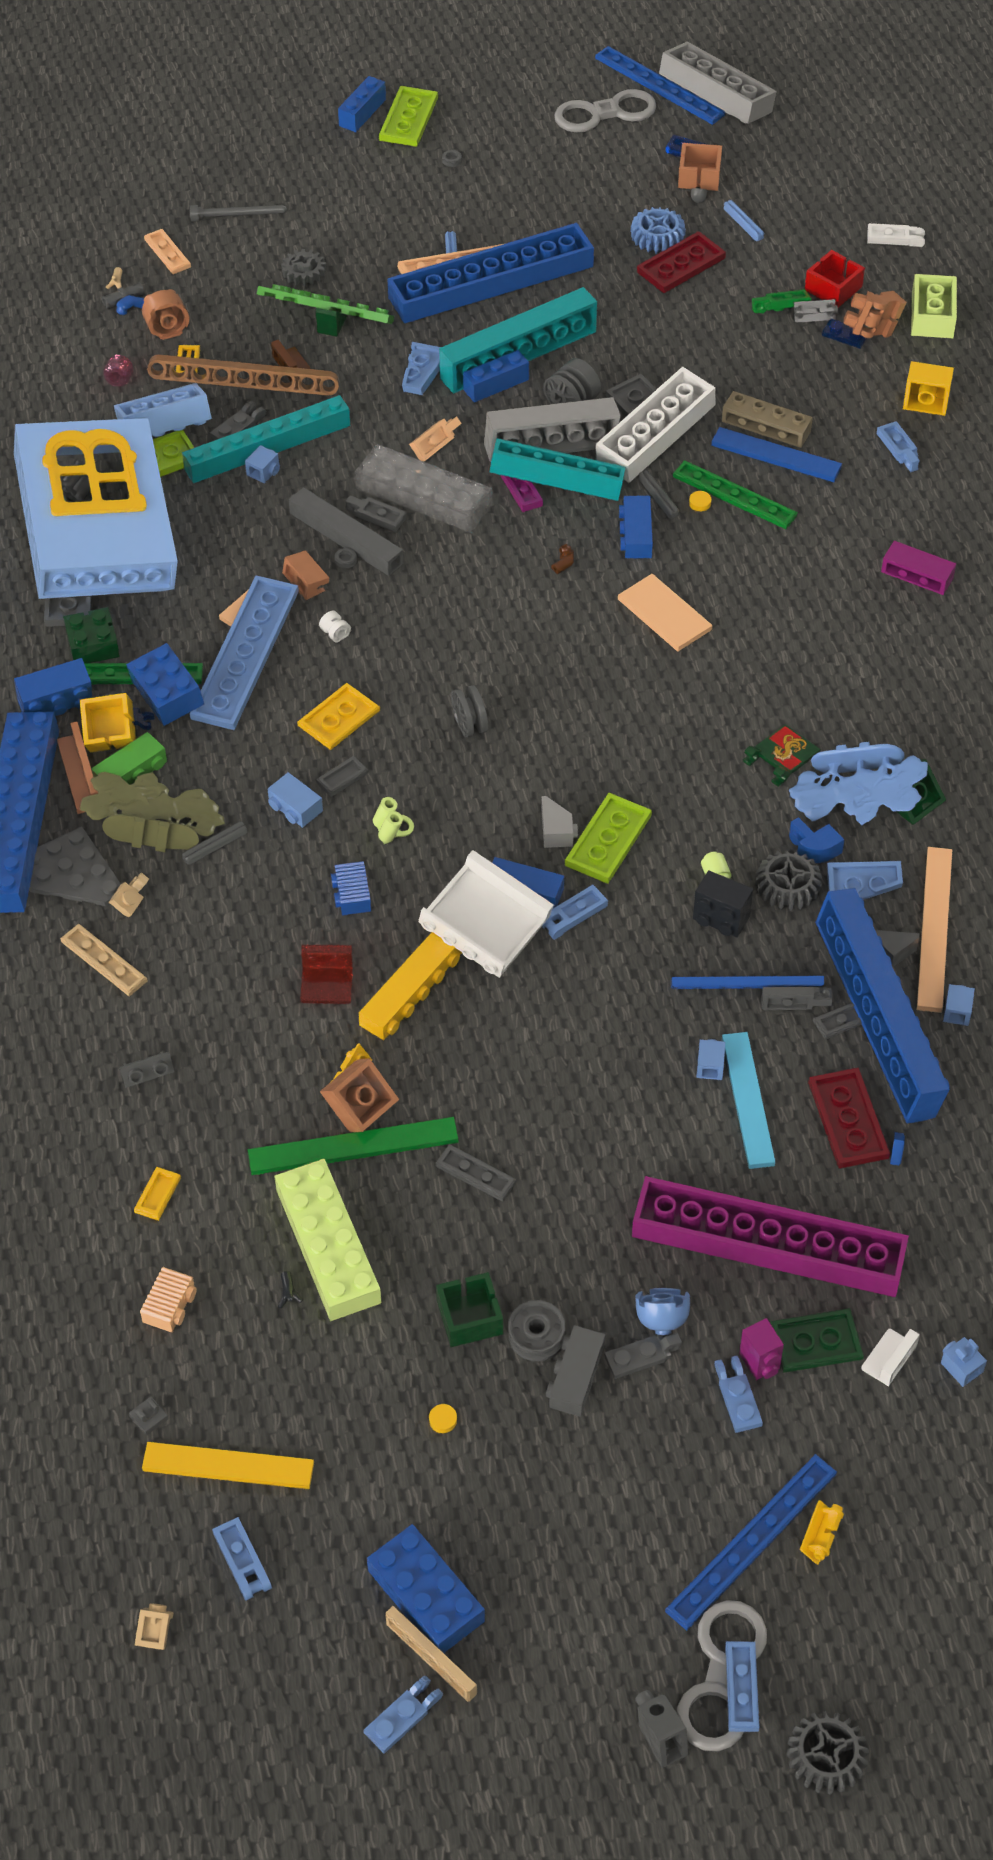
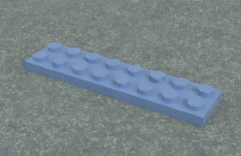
(245, 652)

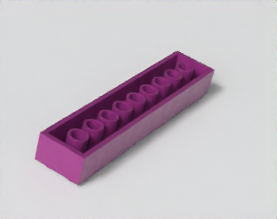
(770, 1236)

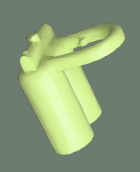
(389, 821)

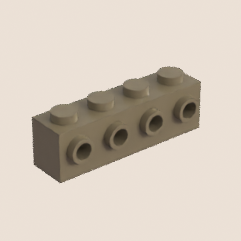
(767, 419)

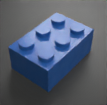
(165, 684)
(54, 688)

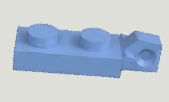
(899, 445)

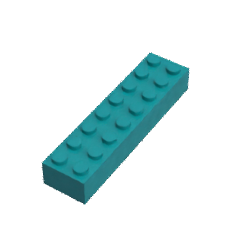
(530, 332)

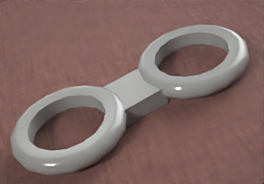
(605, 109)
(716, 1676)

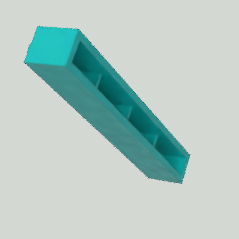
(275, 434)

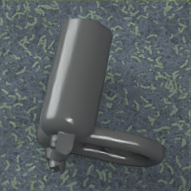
(75, 487)

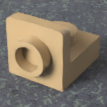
(153, 1626)

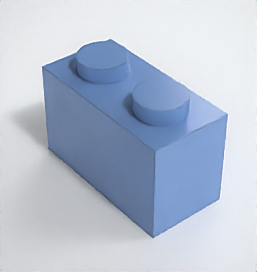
(294, 800)

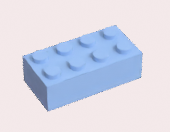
(168, 409)

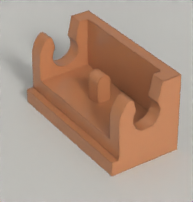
(306, 573)

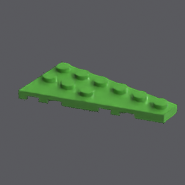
(323, 302)

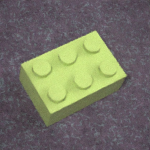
(934, 306)

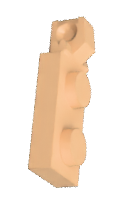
(434, 438)

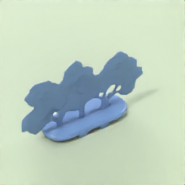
(864, 789)

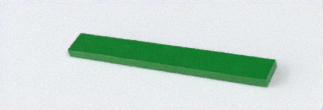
(353, 1145)

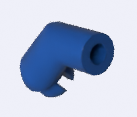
(128, 302)

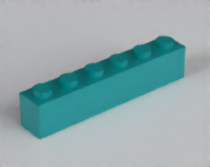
(557, 469)

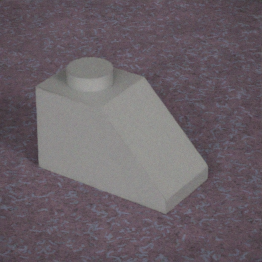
(557, 825)

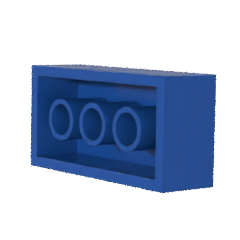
(425, 1589)

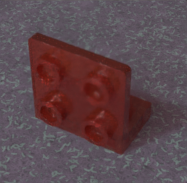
(326, 974)

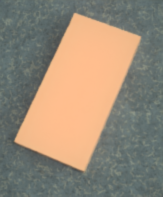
(665, 612)

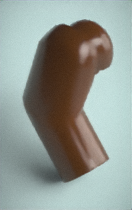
(566, 559)

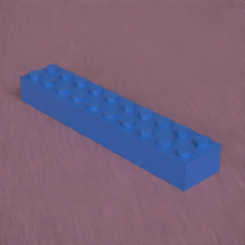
(490, 272)
(25, 777)
(882, 1006)

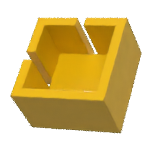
(107, 722)

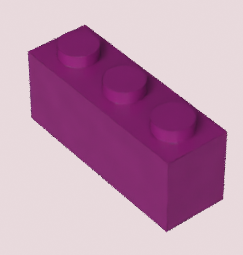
(918, 567)

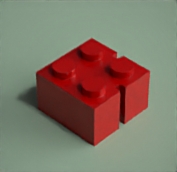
(827, 278)

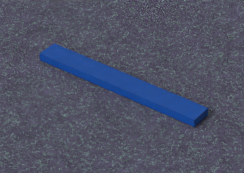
(660, 85)
(750, 1542)

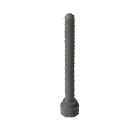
(198, 213)

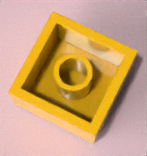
(928, 388)

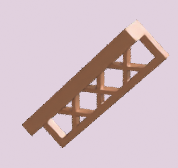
(76, 766)

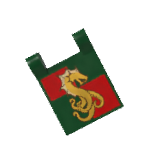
(784, 751)

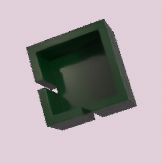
(91, 636)
(469, 1316)

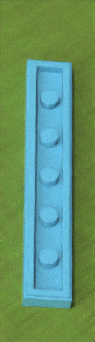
(748, 1100)

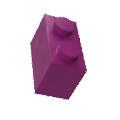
(761, 1349)

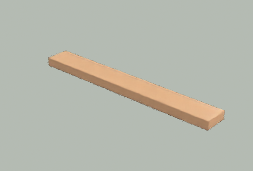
(934, 930)

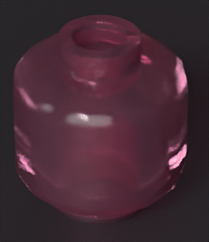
(118, 370)

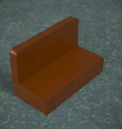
(287, 357)

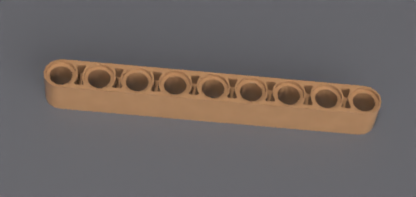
(234, 380)

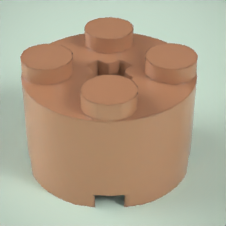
(165, 314)

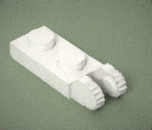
(895, 235)

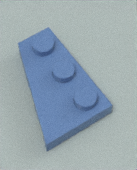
(422, 368)
(867, 877)

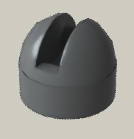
(698, 195)

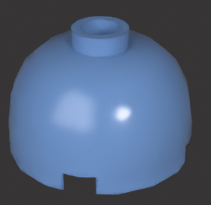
(662, 1309)

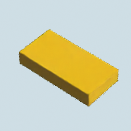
(157, 1193)

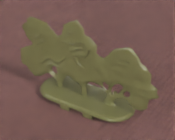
(143, 804)

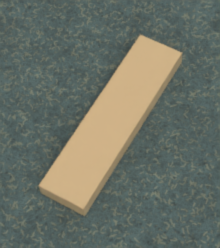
(104, 960)
(431, 1654)

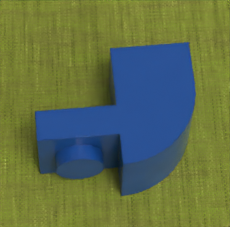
(817, 845)

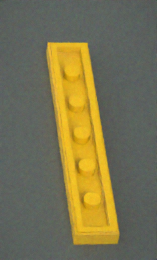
(228, 1465)

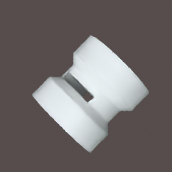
(332, 624)

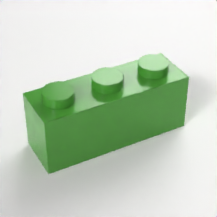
(134, 759)

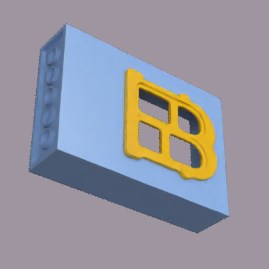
(98, 542)

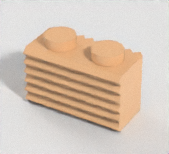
(168, 1299)

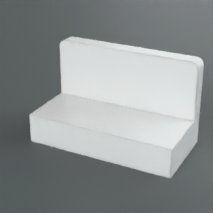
(890, 1355)

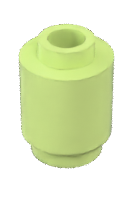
(716, 863)

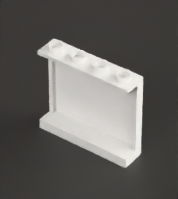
(486, 914)

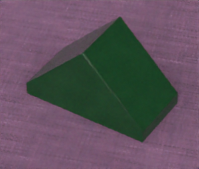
(329, 321)

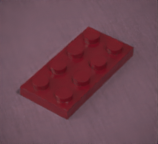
(681, 262)
(848, 1118)

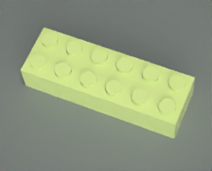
(328, 1240)

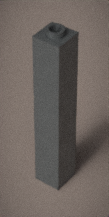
(346, 531)

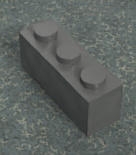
(576, 1370)

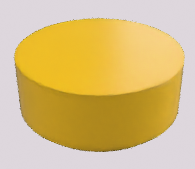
(700, 501)
(443, 1418)

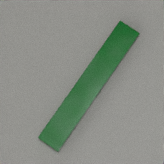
(735, 494)
(118, 673)

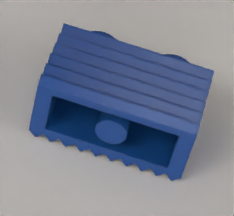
(352, 888)

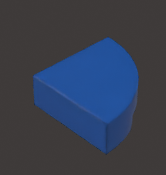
(897, 1149)

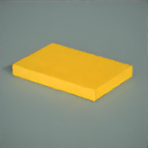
(338, 716)

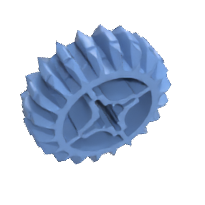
(657, 229)

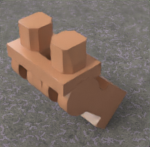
(876, 313)

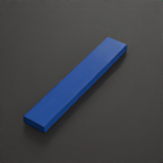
(776, 454)
(745, 982)

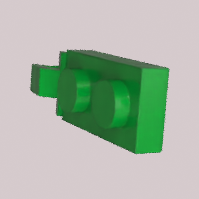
(779, 300)

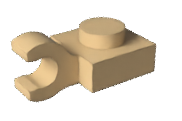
(127, 897)

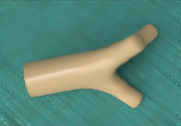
(116, 278)

